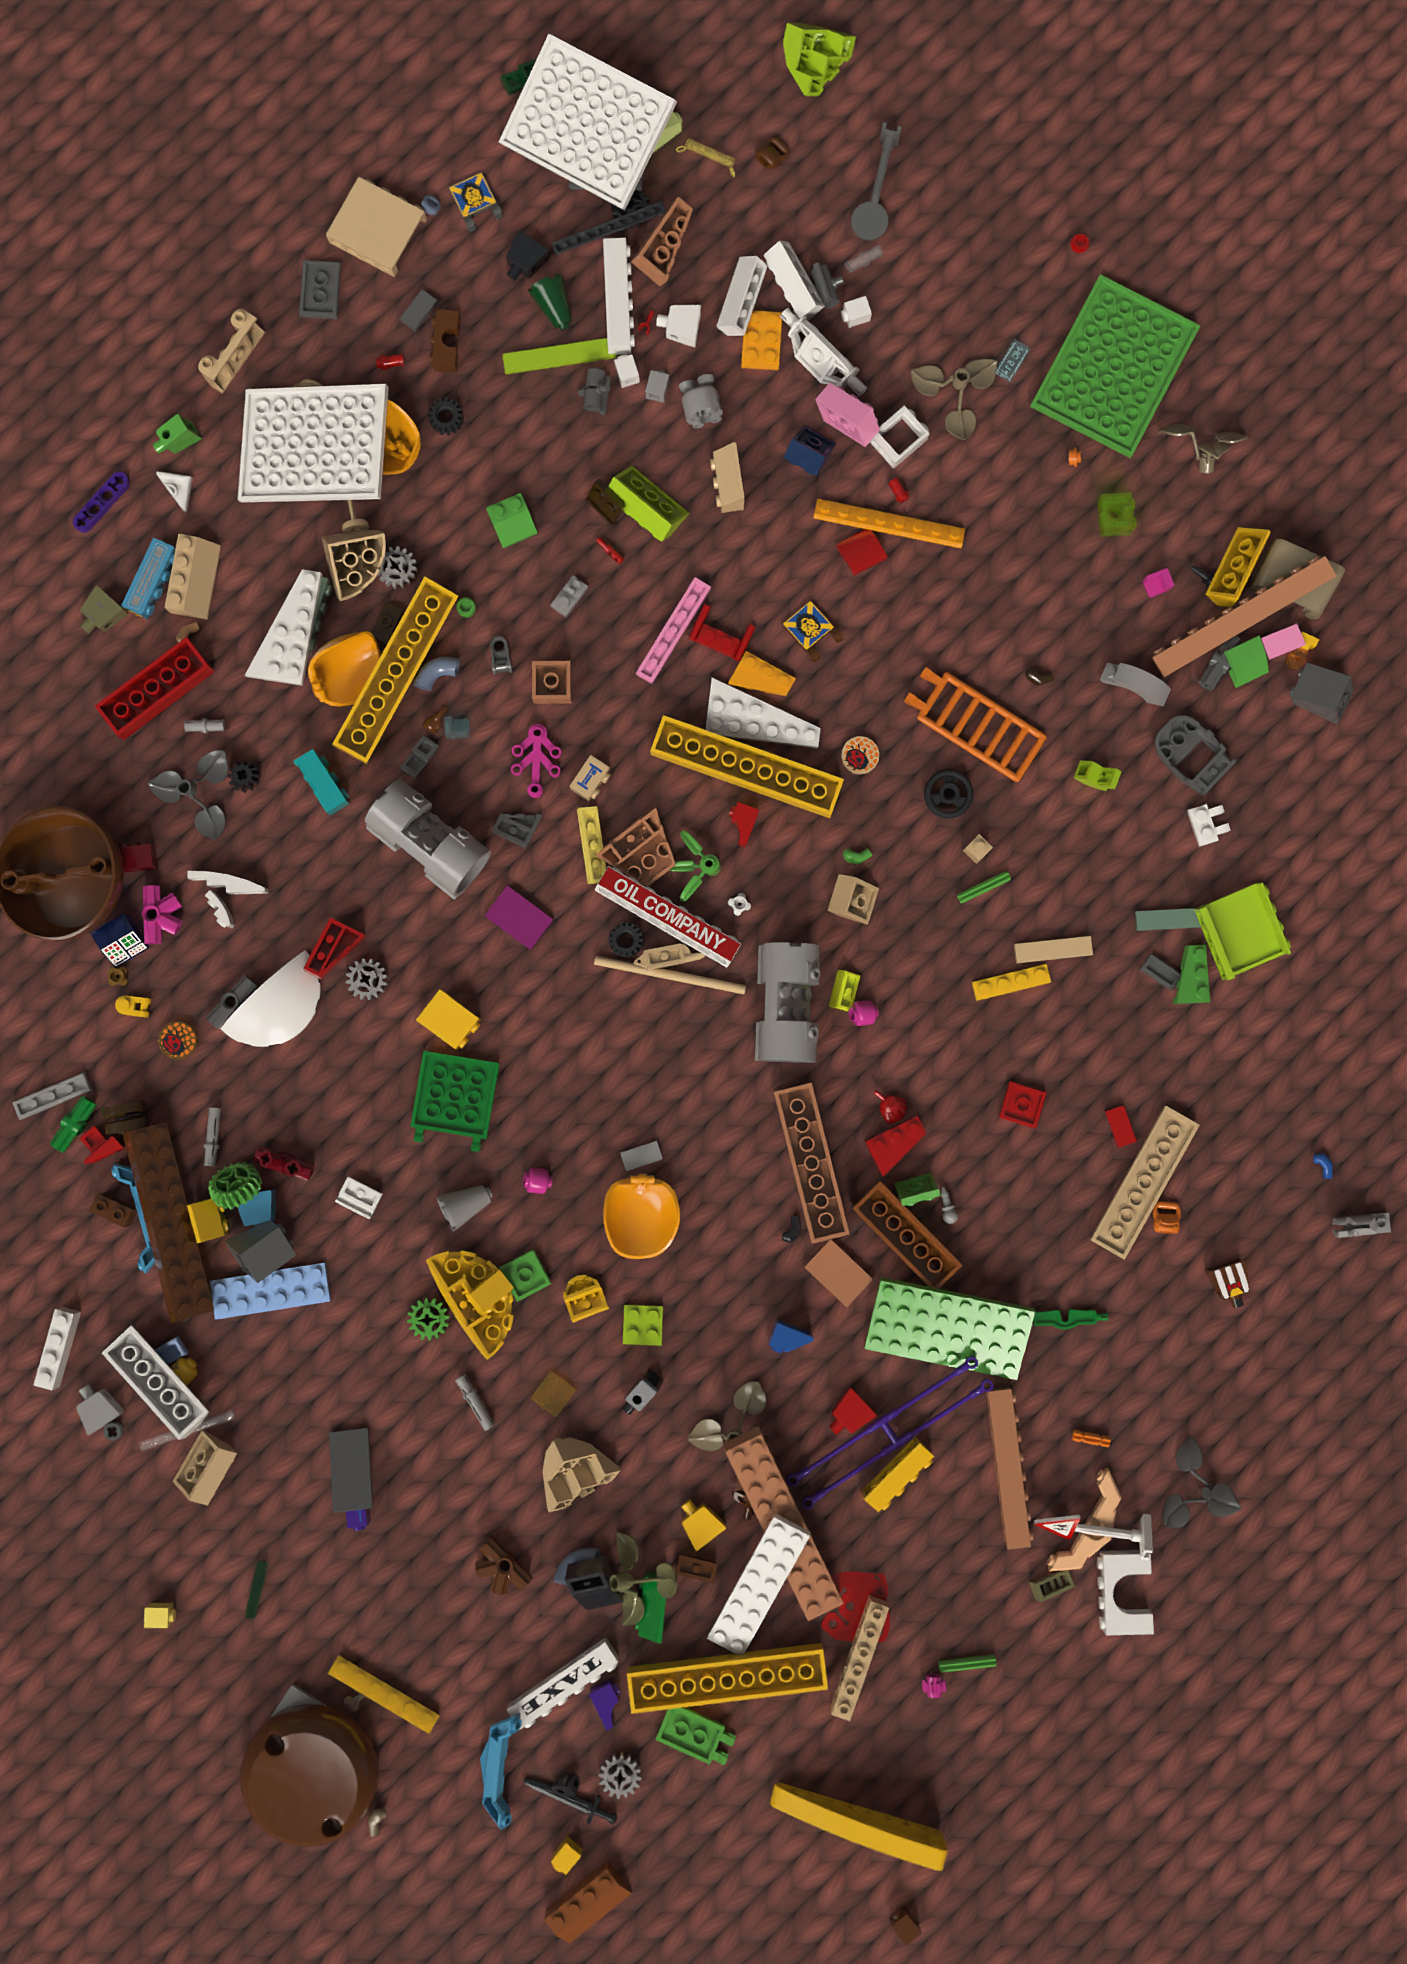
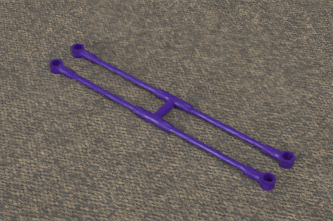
(883, 1422)

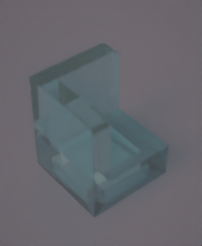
(456, 728)

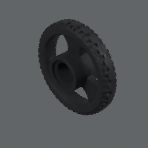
(933, 800)

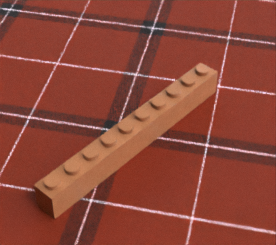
(1244, 616)

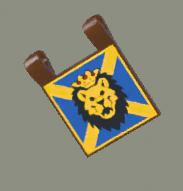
(809, 627)

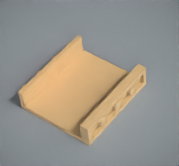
(375, 225)

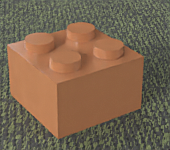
(551, 682)

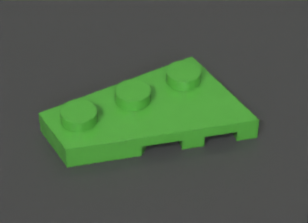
(1194, 980)

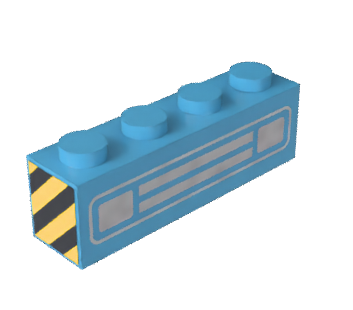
(150, 579)

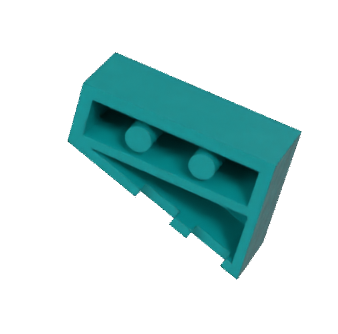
(322, 781)

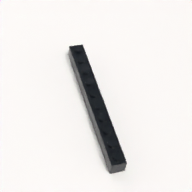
(609, 227)

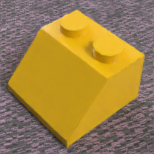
(208, 1220)

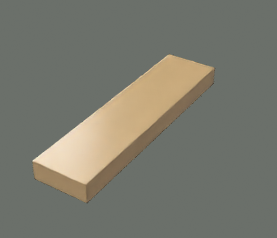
(1053, 949)

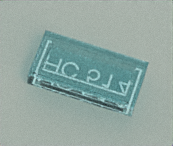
(1012, 360)

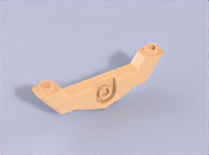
(1101, 1515)

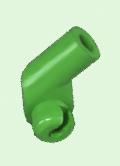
(856, 858)

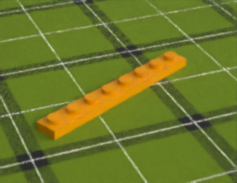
(889, 523)

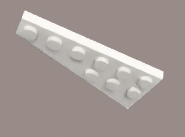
(287, 643)
(748, 718)

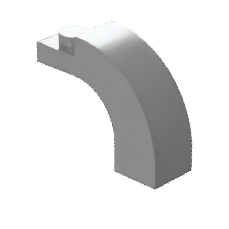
(1137, 680)

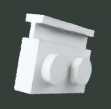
(359, 1197)

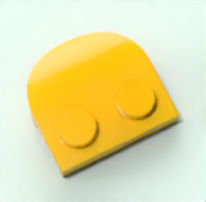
(584, 1297)

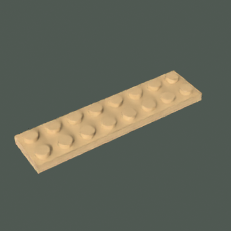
(1144, 1182)

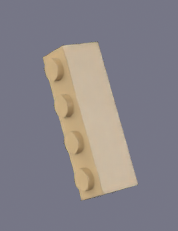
(192, 577)

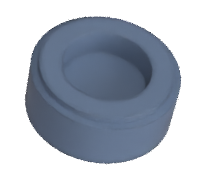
(430, 205)

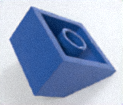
(788, 1337)

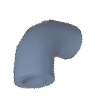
(434, 669)
(575, 1556)

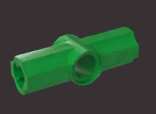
(73, 1124)

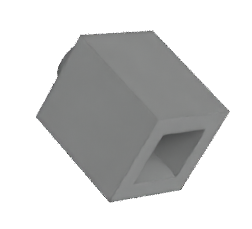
(657, 385)

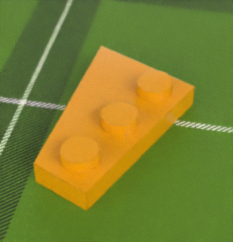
(760, 675)

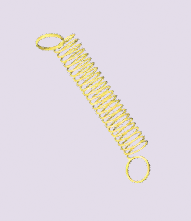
(716, 151)

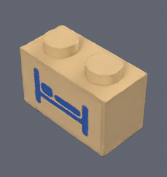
(590, 778)

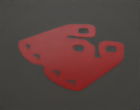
(859, 1587)

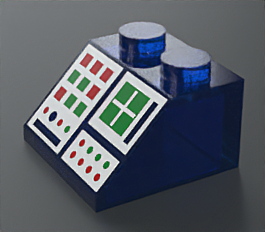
(119, 940)

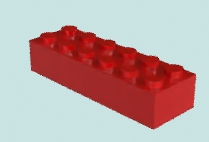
(154, 688)

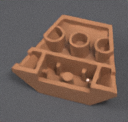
(640, 850)

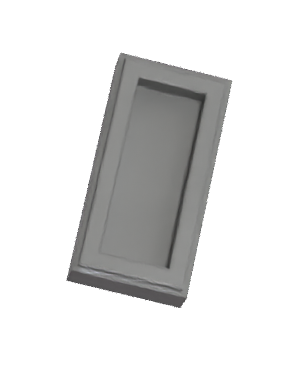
(641, 1155)

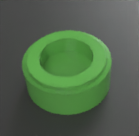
(466, 607)

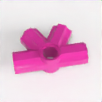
(163, 920)

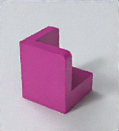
(1158, 583)

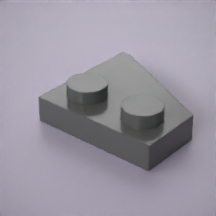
(517, 828)

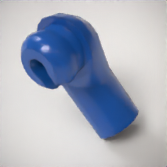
(1326, 1163)

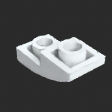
(223, 913)

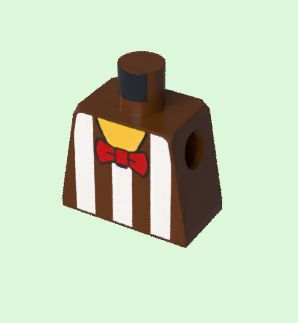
(1230, 1281)

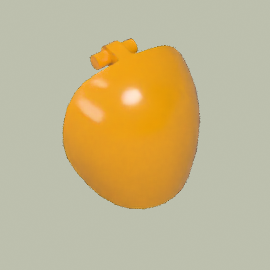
(343, 667)
(640, 1216)

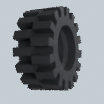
(440, 406)
(637, 939)

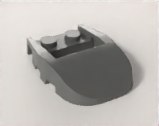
(1178, 739)

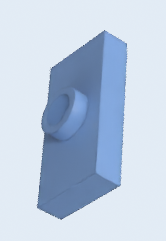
(172, 1350)

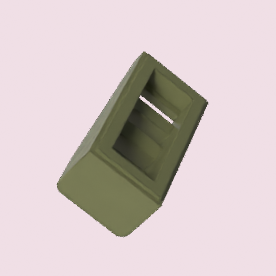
(1035, 1585)

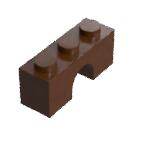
(446, 324)

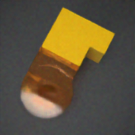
(1297, 657)

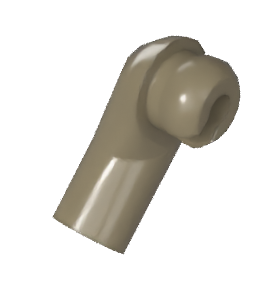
(373, 1820)

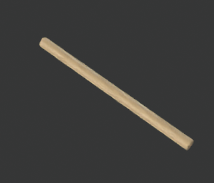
(671, 975)

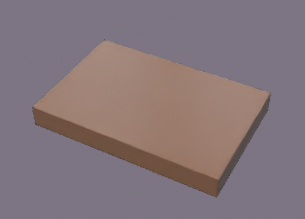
(838, 1273)

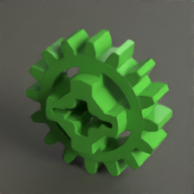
(429, 1328)

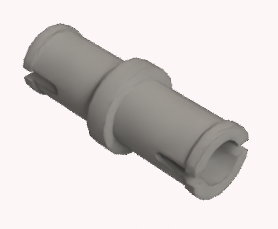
(204, 725)

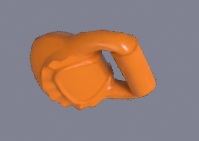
(1166, 1222)

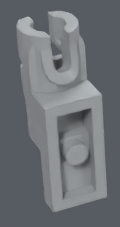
(1362, 1225)

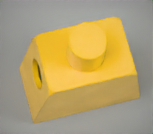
(701, 1523)

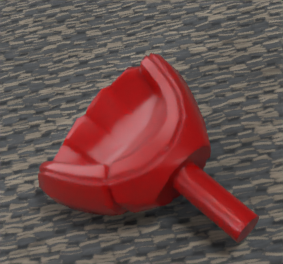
(891, 1107)

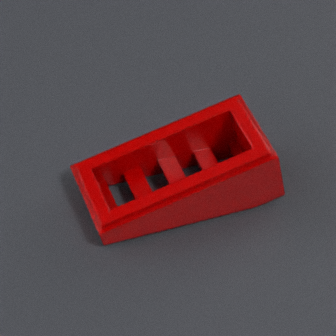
(109, 1147)

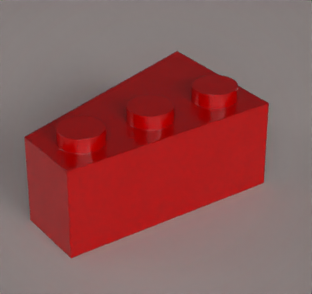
(331, 948)
(894, 1143)

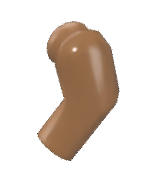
(186, 630)

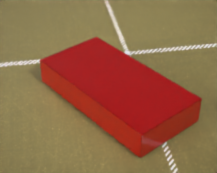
(1120, 1126)

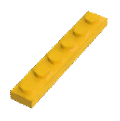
(383, 1694)

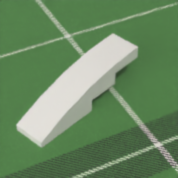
(233, 884)

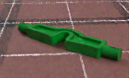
(1074, 1318)

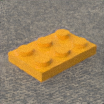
(762, 341)

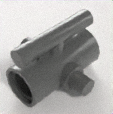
(826, 285)
(596, 391)

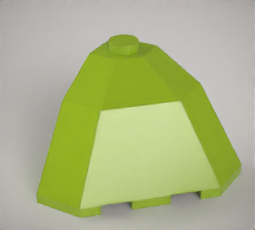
(815, 55)

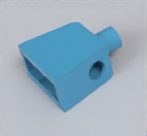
(260, 1209)

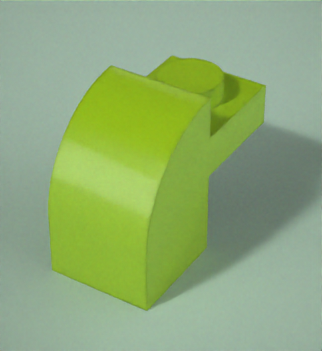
(1096, 775)

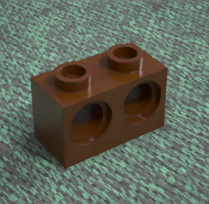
(113, 1209)

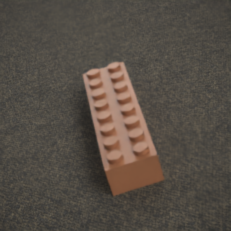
(811, 1163)

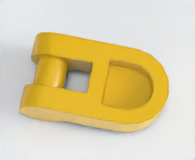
(127, 1006)

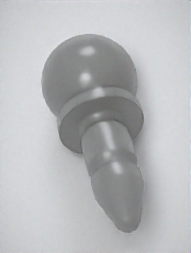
(950, 1215)

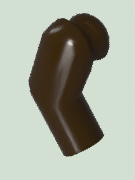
(1036, 678)

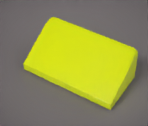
(844, 990)

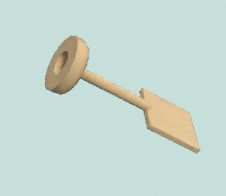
(354, 524)

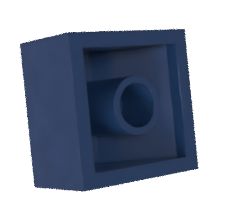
(809, 450)

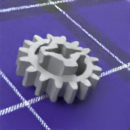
(402, 562)
(356, 985)
(628, 1776)

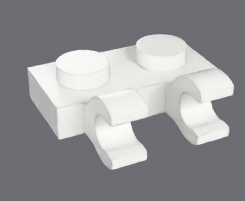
(1203, 825)

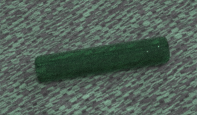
(256, 1589)

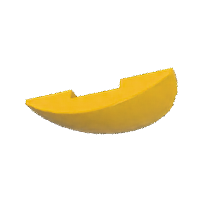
(456, 1276)

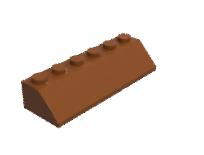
(906, 1236)

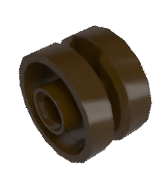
(125, 1117)

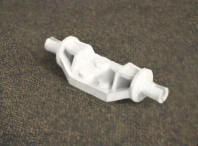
(820, 355)

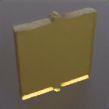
(553, 1393)

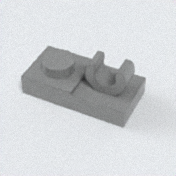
(569, 596)

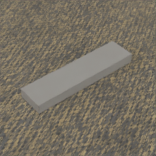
(52, 1096)

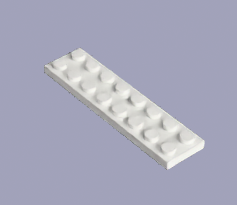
(759, 1584)

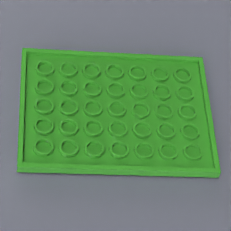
(1115, 366)

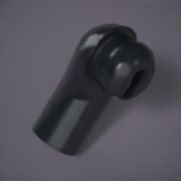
(794, 1231)

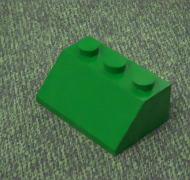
(651, 1624)

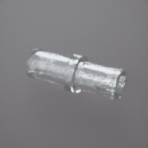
(864, 258)

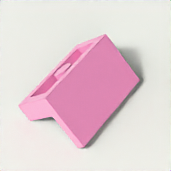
(1283, 641)

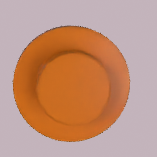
(1074, 457)

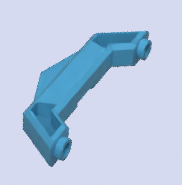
(124, 1174)
(492, 1768)

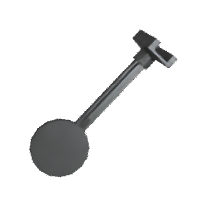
(870, 218)

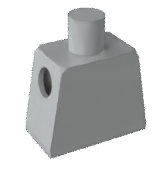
(97, 1409)

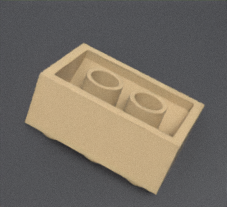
(728, 478)
(204, 1468)

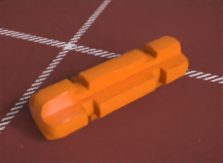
(1091, 1438)

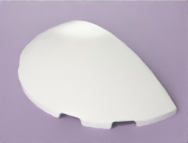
(277, 1008)

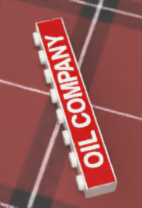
(667, 916)

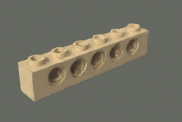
(859, 1658)

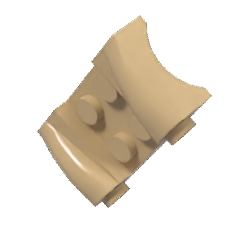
(222, 371)

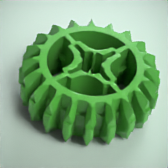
(235, 1185)

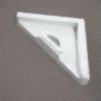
(178, 486)

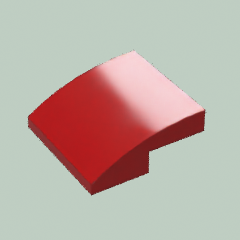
(861, 551)

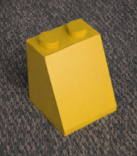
(449, 1020)

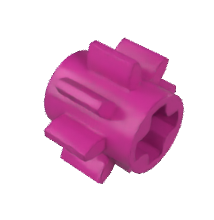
(934, 1685)

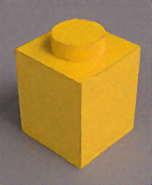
(566, 1855)

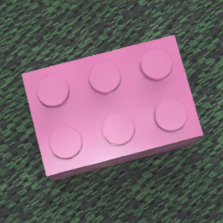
(848, 414)

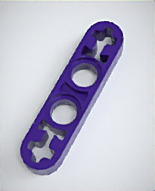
(104, 504)

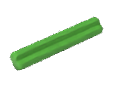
(983, 887)
(967, 1663)

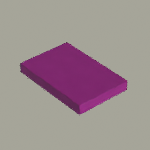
(519, 917)

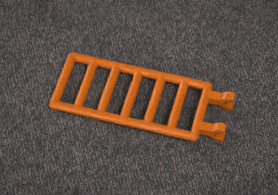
(940, 683)

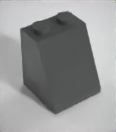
(1322, 692)
(261, 1249)

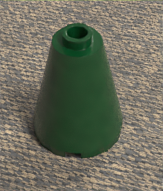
(553, 300)

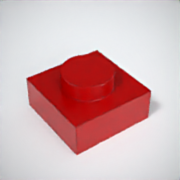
(93, 1138)

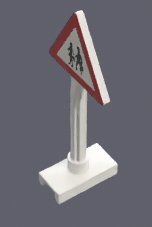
(1067, 1525)

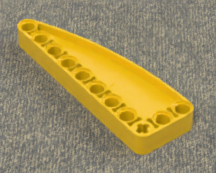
(864, 1826)

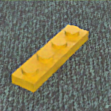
(1011, 982)

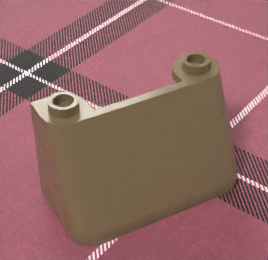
(1280, 560)

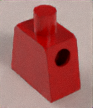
(851, 1412)

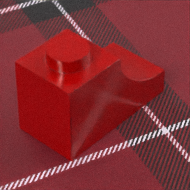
(744, 819)

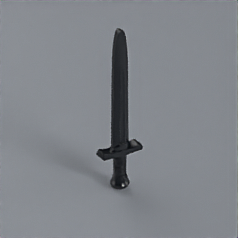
(576, 1802)

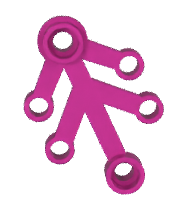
(536, 757)

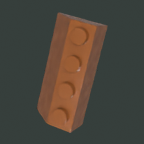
(586, 1903)

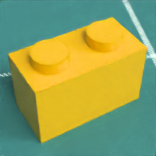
(490, 1291)

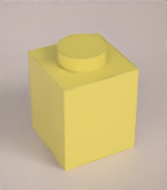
(159, 1615)

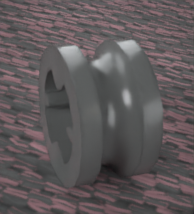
(107, 1431)

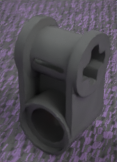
(501, 659)

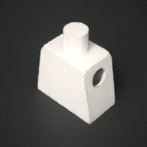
(681, 323)

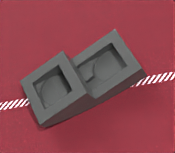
(419, 757)

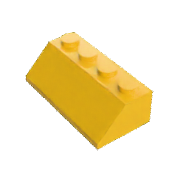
(1237, 565)
(897, 1474)

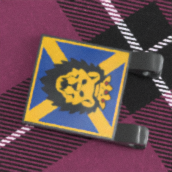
(474, 197)

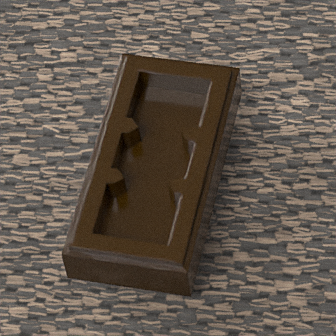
(387, 622)

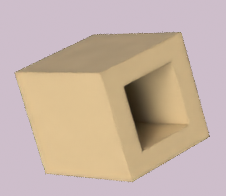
(977, 848)

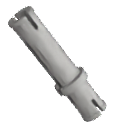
(212, 1137)
(474, 1401)

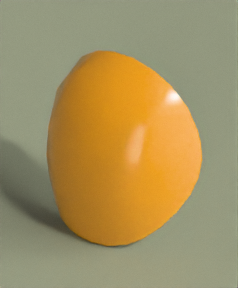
(401, 441)

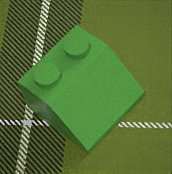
(511, 520)

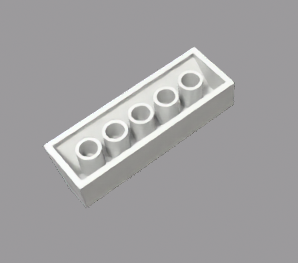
(156, 1383)

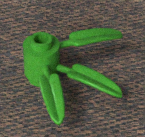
(696, 880)

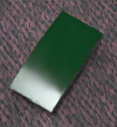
(516, 80)

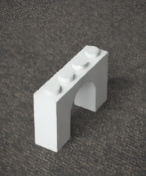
(1115, 1620)

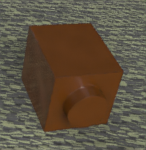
(905, 1925)

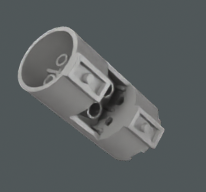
(405, 822)
(788, 974)

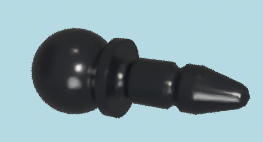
(1206, 577)

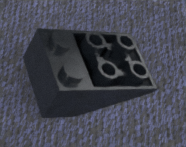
(590, 1583)

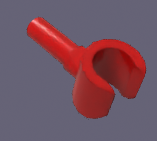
(647, 323)

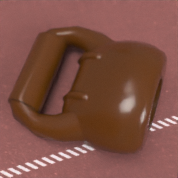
(771, 157)
(434, 721)

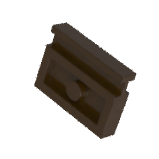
(605, 502)

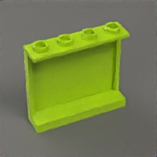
(1242, 930)

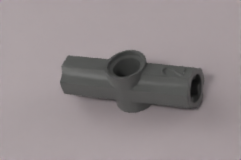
(1218, 664)
(223, 1011)

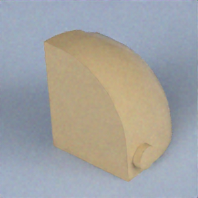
(354, 560)

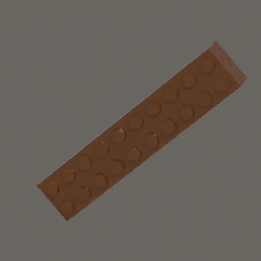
(168, 1222)

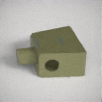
(101, 611)

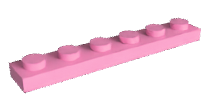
(673, 630)

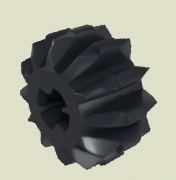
(247, 769)

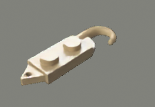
(667, 956)

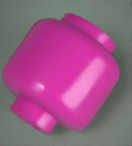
(863, 1013)
(537, 1180)

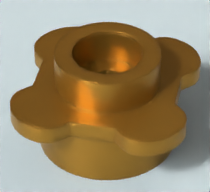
(113, 972)

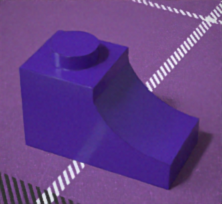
(604, 1698)

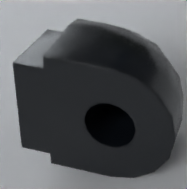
(566, 1784)

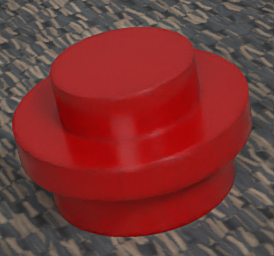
(1079, 243)

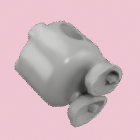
(701, 402)

